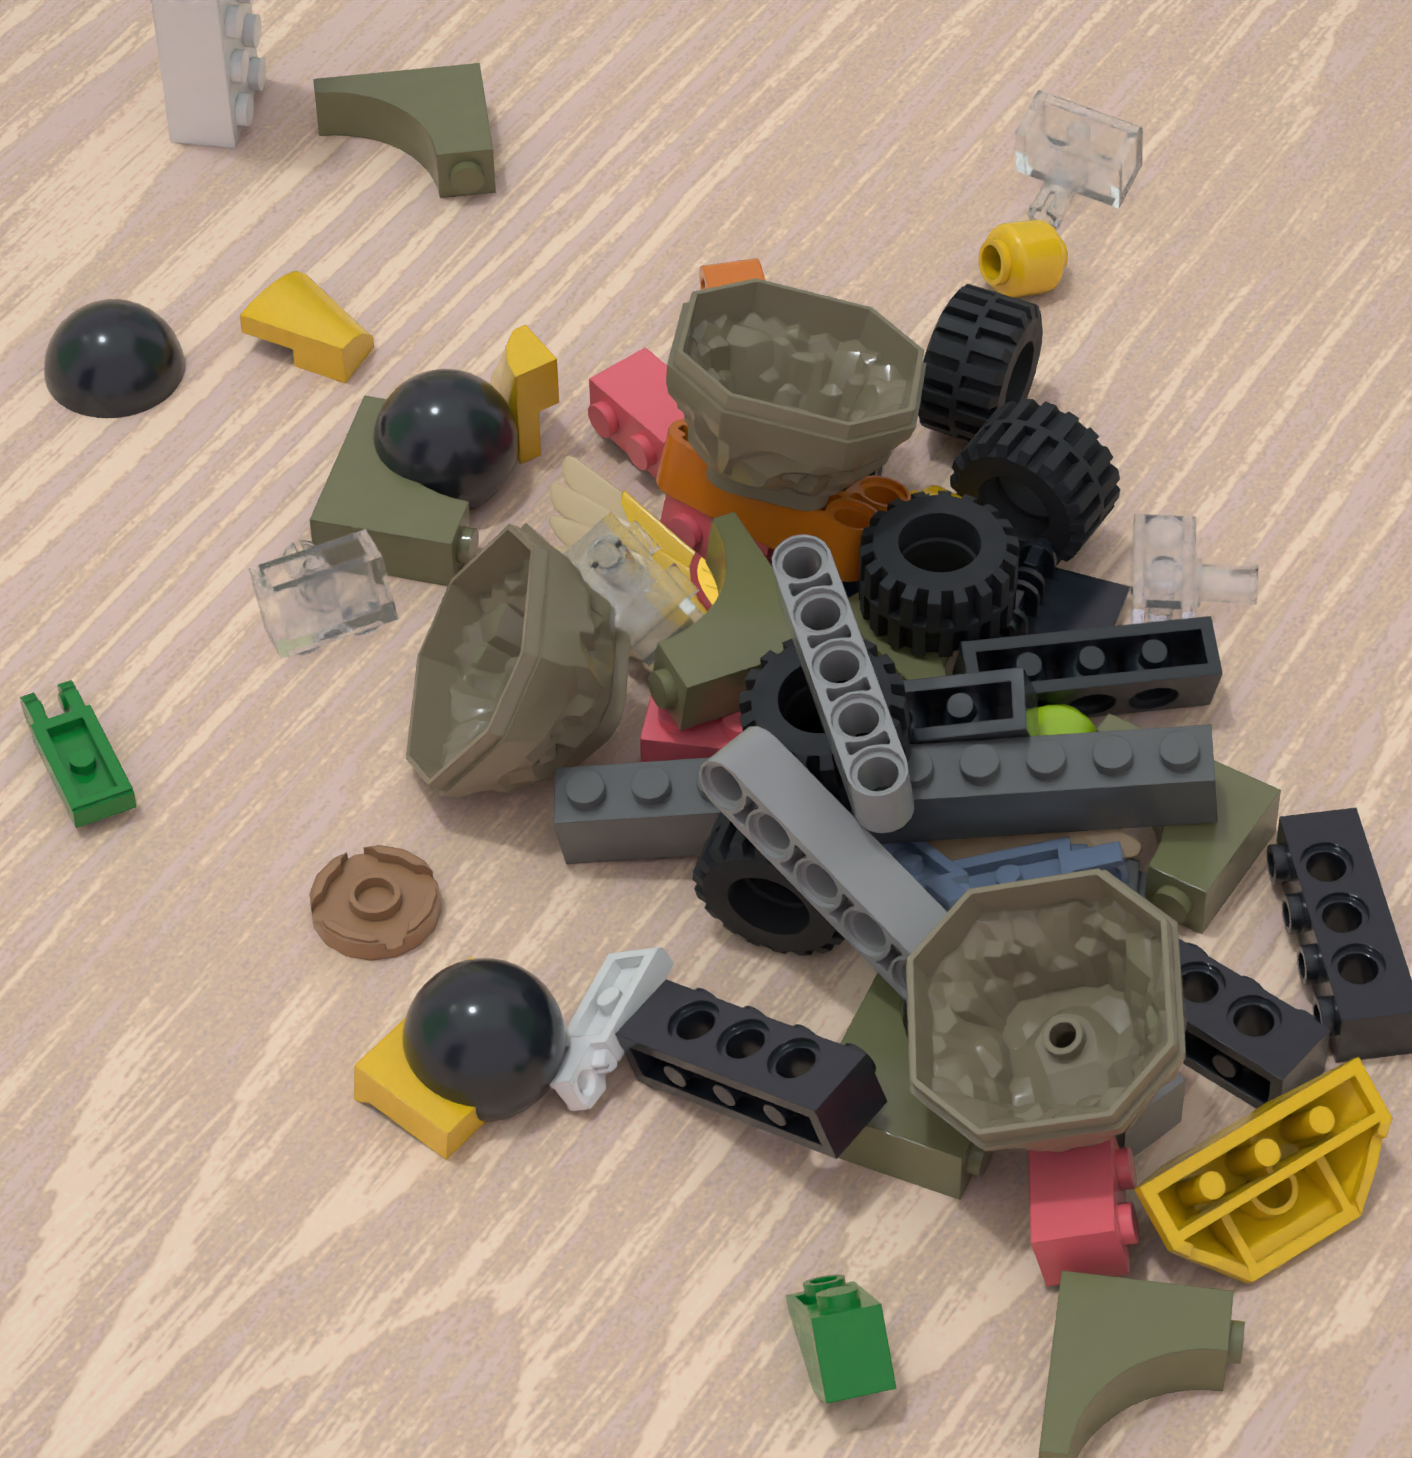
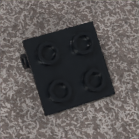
(1058, 598)

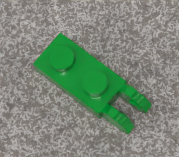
(79, 757)

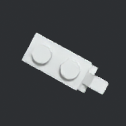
(611, 1000)

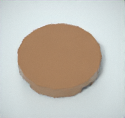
(375, 903)

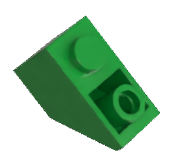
(841, 1338)

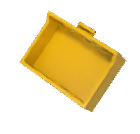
(391, 1087)

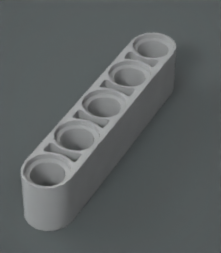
(847, 706)
(821, 850)

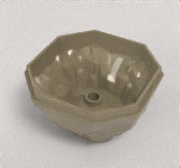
(791, 390)
(515, 671)
(1046, 1012)

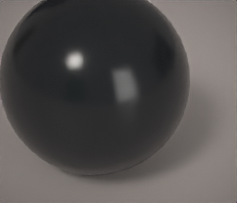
(113, 360)
(448, 434)
(485, 1037)

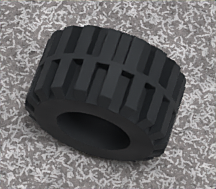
(978, 360)
(1040, 474)
(938, 572)
(782, 701)
(756, 898)

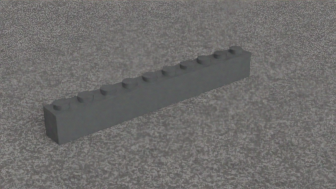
(956, 788)

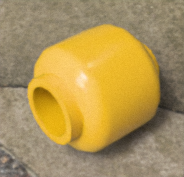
(1023, 258)

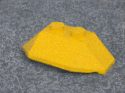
(1273, 1177)

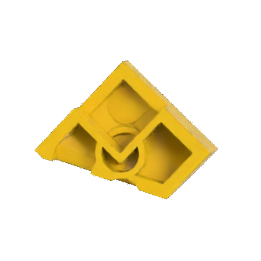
(311, 323)
(529, 384)

